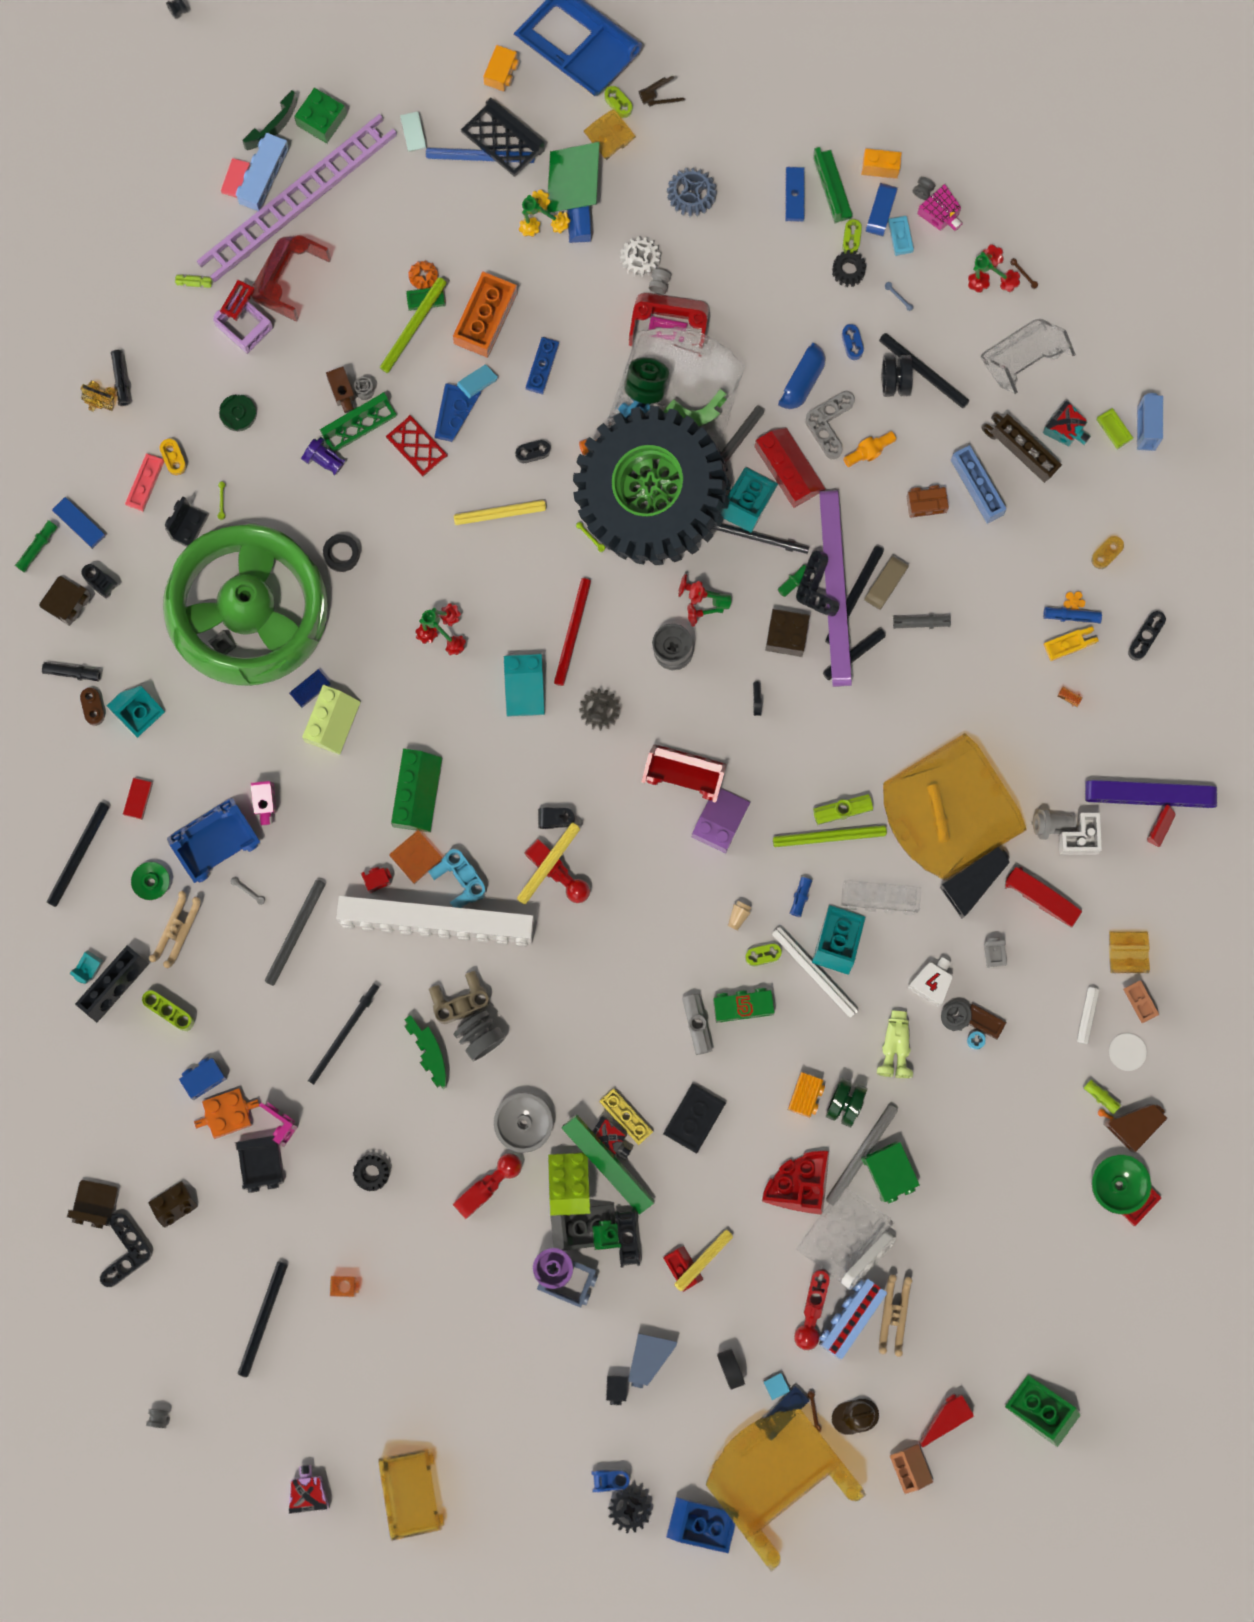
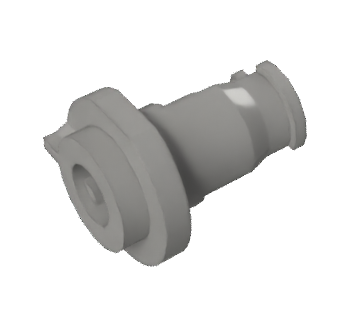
(1047, 824)

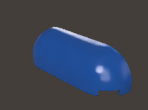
(803, 378)

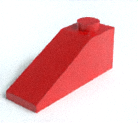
(949, 1416)

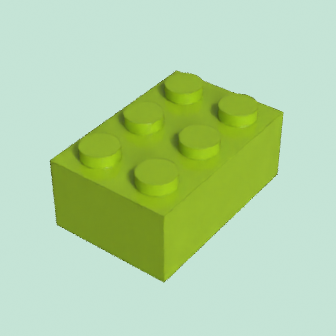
(568, 1184)

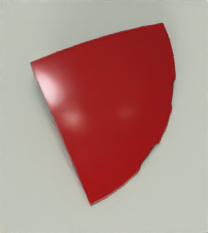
(800, 1184)

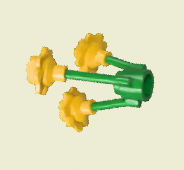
(538, 203)

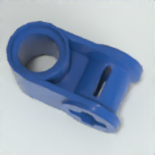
(608, 1480)

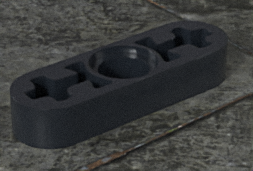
(1149, 622)

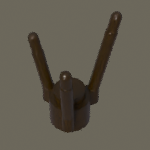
(648, 94)

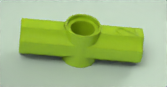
(831, 813)

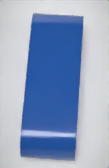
(881, 209)

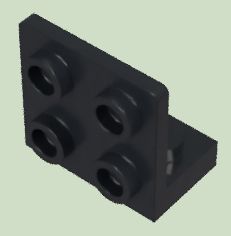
(185, 523)

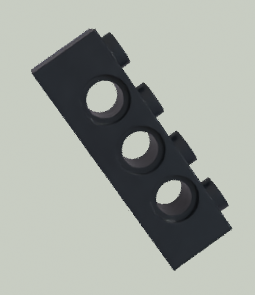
(112, 984)

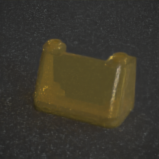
(410, 1494)

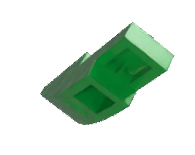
(433, 1057)

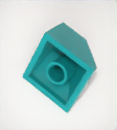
(136, 709)

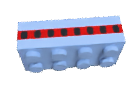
(852, 1319)

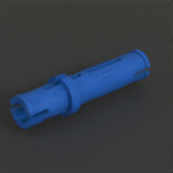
(1064, 614)

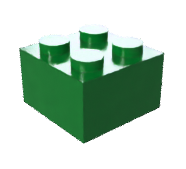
(320, 115)

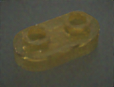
(1106, 553)

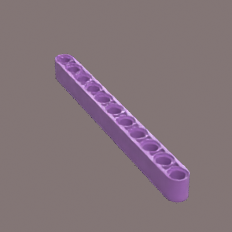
(835, 588)

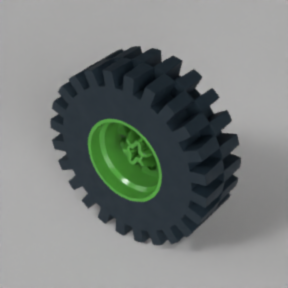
(633, 447)

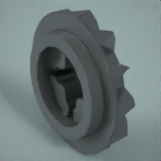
(952, 1009)

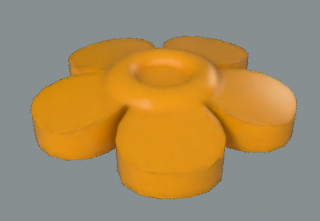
(1073, 601)

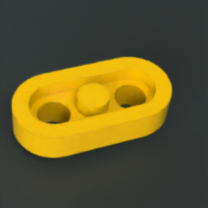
(172, 458)

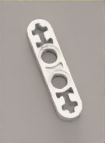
(868, 1260)

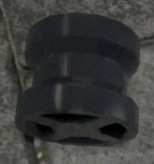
(176, 7)

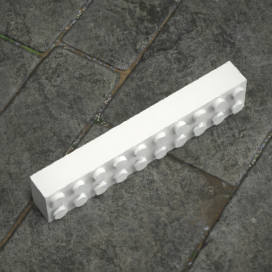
(435, 920)

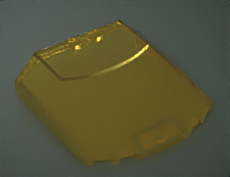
(951, 808)

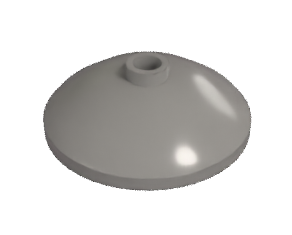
(520, 1108)

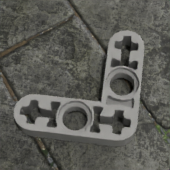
(823, 418)

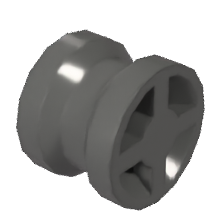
(923, 188)
(157, 1418)

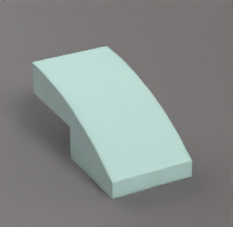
(413, 131)

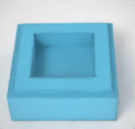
(776, 1386)

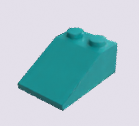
(748, 499)
(524, 685)
(839, 940)

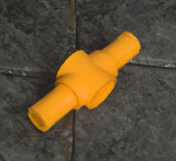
(869, 449)

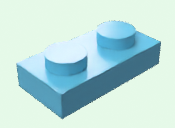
(900, 235)

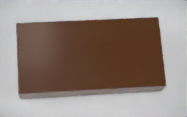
(986, 1022)

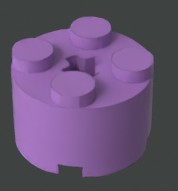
(547, 1258)

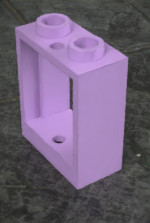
(254, 336)

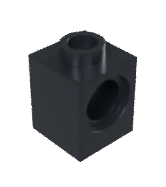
(616, 1389)

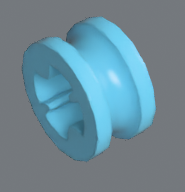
(971, 1036)

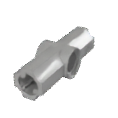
(699, 1036)

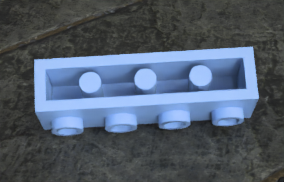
(262, 171)

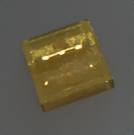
(610, 132)
(1129, 952)

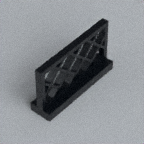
(516, 129)

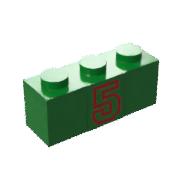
(743, 1005)

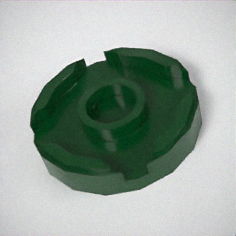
(237, 412)

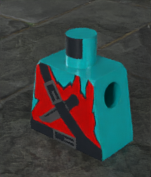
(1067, 426)

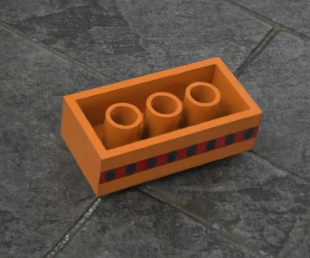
(485, 314)

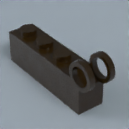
(1023, 446)

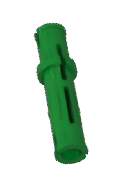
(34, 548)

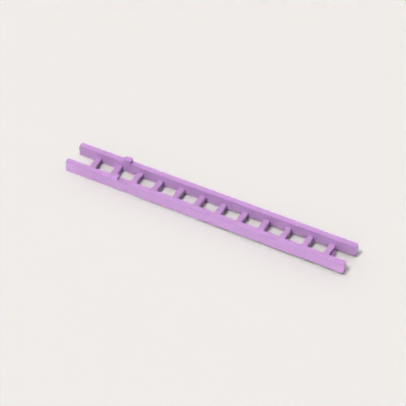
(310, 198)

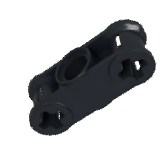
(630, 1249)

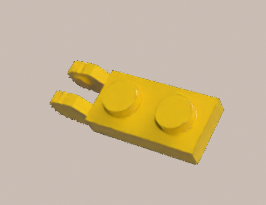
(1069, 643)

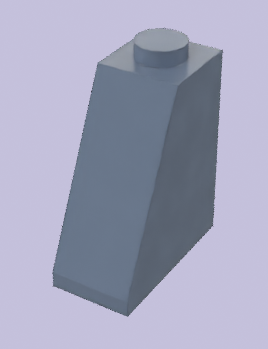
(648, 1358)

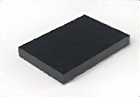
(694, 1118)

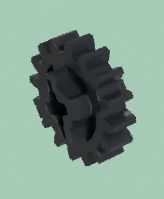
(620, 1512)

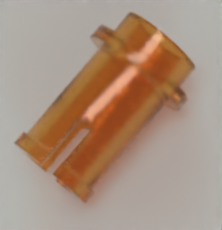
(1070, 697)

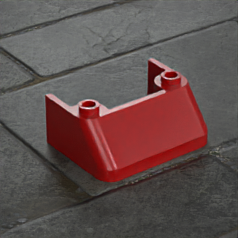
(648, 304)
(684, 770)

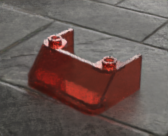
(267, 290)

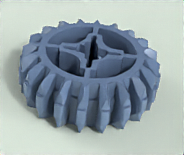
(681, 201)

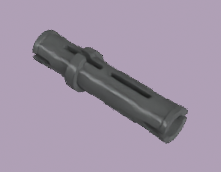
(922, 621)

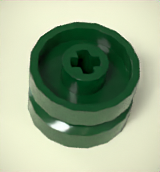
(646, 380)
(848, 1103)

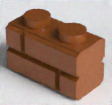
(927, 501)

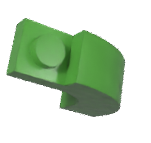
(705, 415)

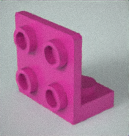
(282, 1133)

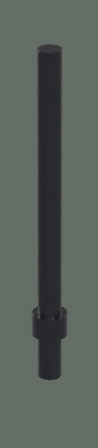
(789, 545)
(365, 1001)

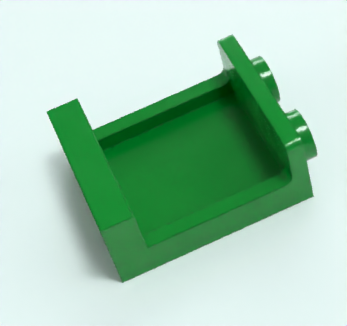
(891, 1172)

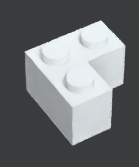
(1086, 839)

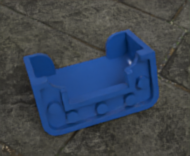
(212, 839)

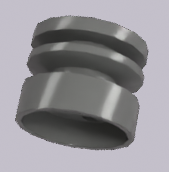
(672, 636)
(479, 1035)

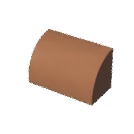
(911, 1469)

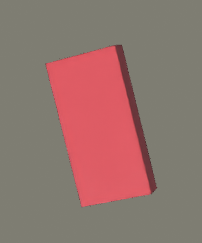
(234, 177)

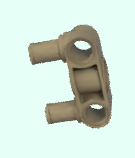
(461, 1006)

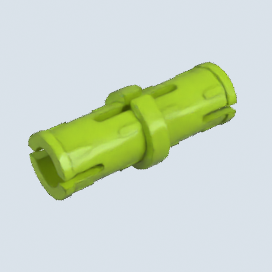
(1102, 1096)

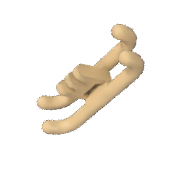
(176, 930)
(894, 1315)

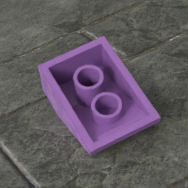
(720, 820)

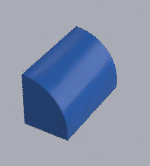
(579, 225)

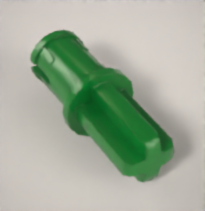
(793, 582)

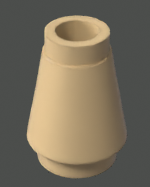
(739, 915)

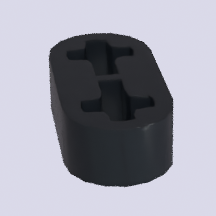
(531, 447)

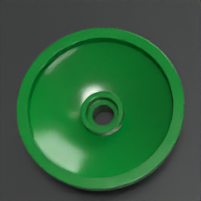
(1134, 1181)

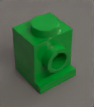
(605, 1236)

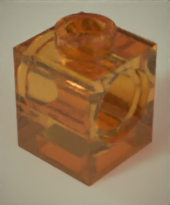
(335, 1286)

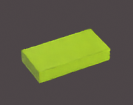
(1114, 428)

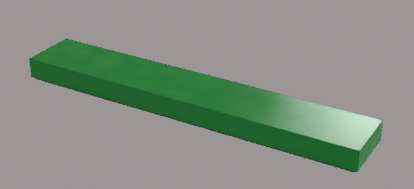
(608, 1164)

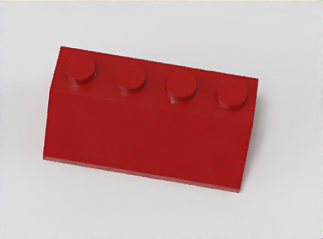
(788, 466)

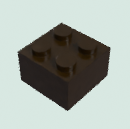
(787, 632)

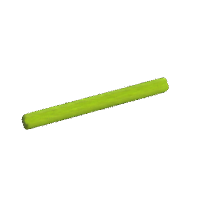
(413, 325)
(829, 836)

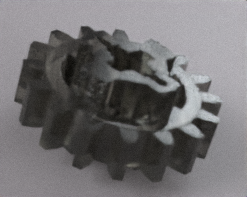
(605, 705)

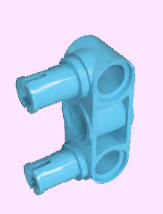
(464, 874)

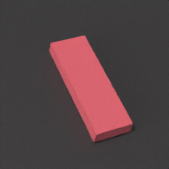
(144, 482)

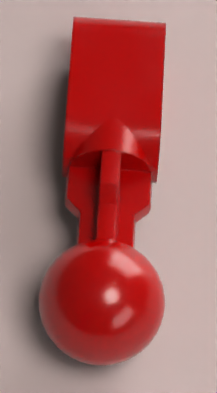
(576, 889)
(508, 1167)
(807, 1336)

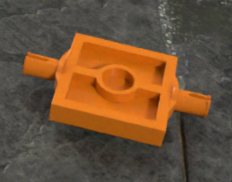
(226, 1113)

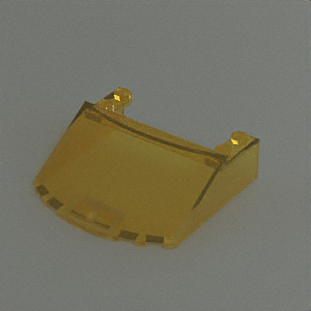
(770, 1470)

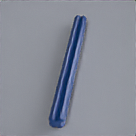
(469, 154)

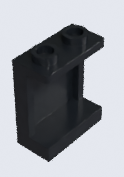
(259, 1164)

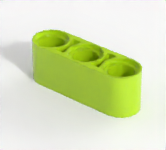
(161, 1004)

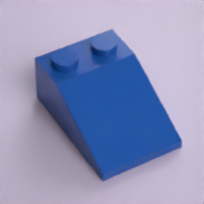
(701, 1525)

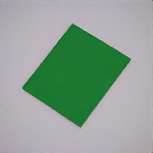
(573, 177)

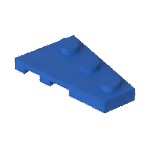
(453, 412)

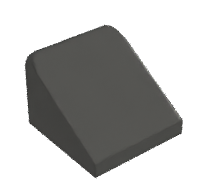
(222, 643)

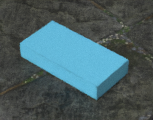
(477, 381)

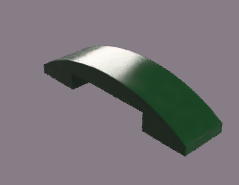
(288, 105)

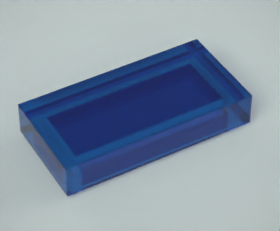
(309, 688)

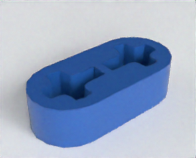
(856, 341)

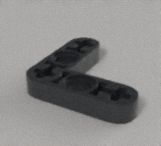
(811, 592)
(132, 1257)

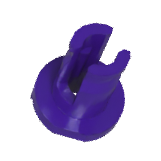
(323, 456)

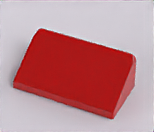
(1161, 826)
(679, 1262)

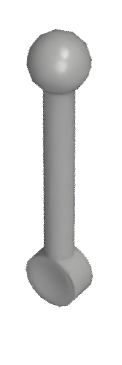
(260, 900)

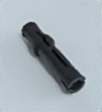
(120, 385)
(71, 671)

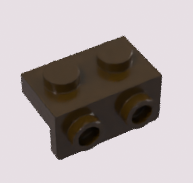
(172, 1205)

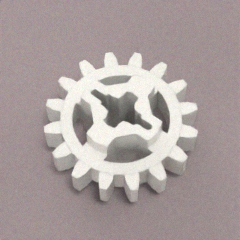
(637, 264)

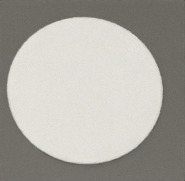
(1127, 1052)

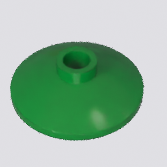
(143, 874)

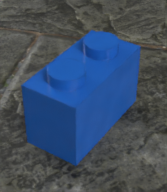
(202, 1078)

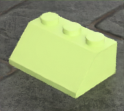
(331, 720)

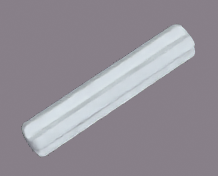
(1088, 1015)

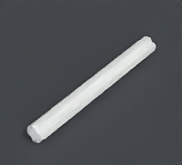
(812, 969)

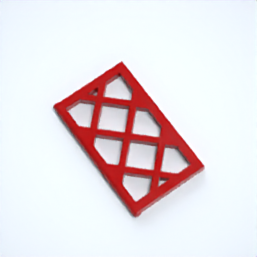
(419, 431)

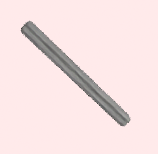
(864, 1150)

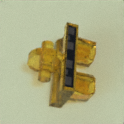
(97, 399)

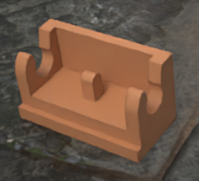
(1141, 1001)

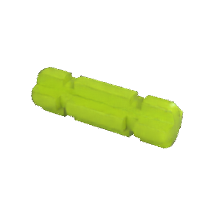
(193, 281)

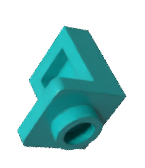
(86, 968)

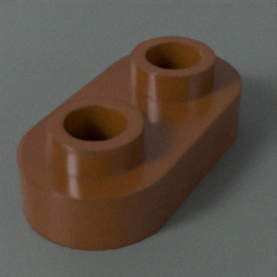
(91, 706)

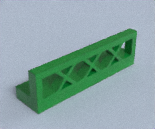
(832, 185)
(355, 416)

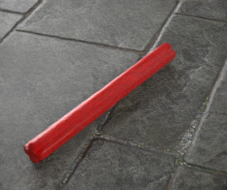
(572, 631)

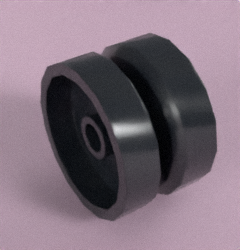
(896, 375)

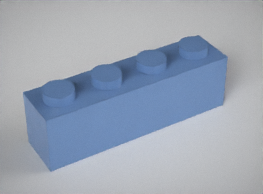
(978, 484)

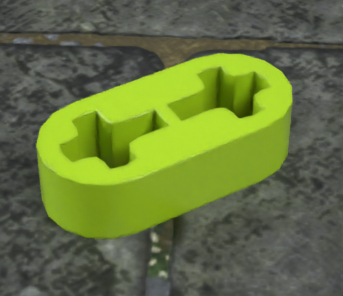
(621, 99)
(847, 236)
(764, 959)

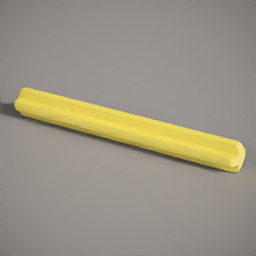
(499, 512)
(548, 863)

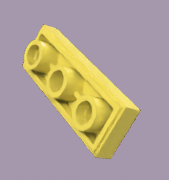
(634, 1125)

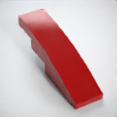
(1044, 897)

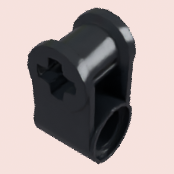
(100, 582)
(551, 818)

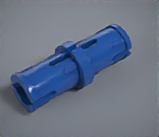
(800, 897)

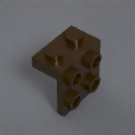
(65, 600)
(93, 1204)

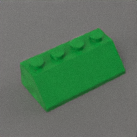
(416, 790)

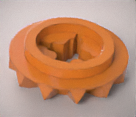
(418, 281)

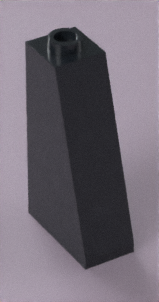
(971, 883)

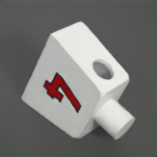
(933, 982)

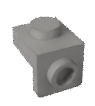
(995, 952)

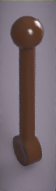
(1034, 284)
(811, 1394)

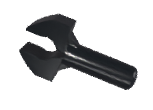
(757, 704)

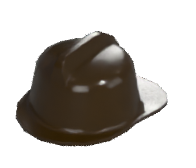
(855, 1416)

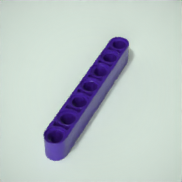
(1151, 794)

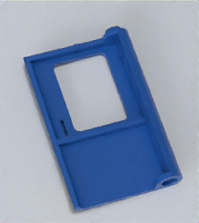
(597, 58)

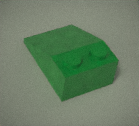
(1043, 1410)

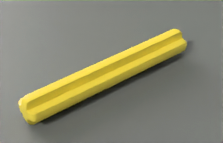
(703, 1260)

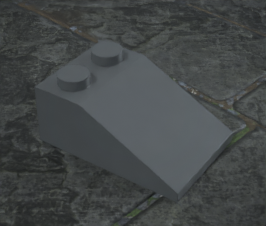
(576, 1230)

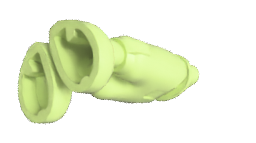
(896, 1042)

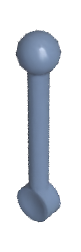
(888, 286)

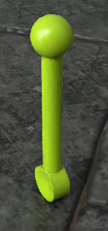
(221, 515)
(601, 548)

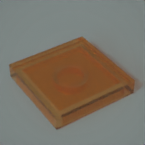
(415, 857)

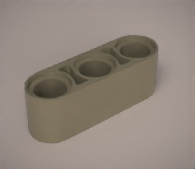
(886, 583)

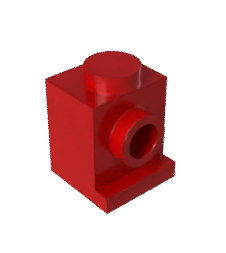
(376, 879)

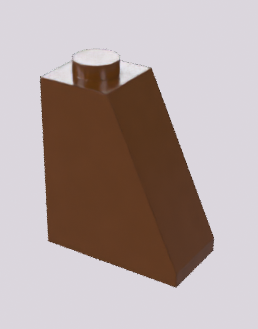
(1136, 1126)

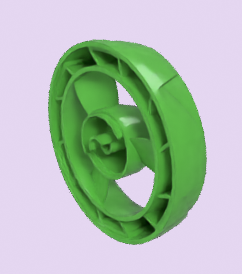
(245, 605)

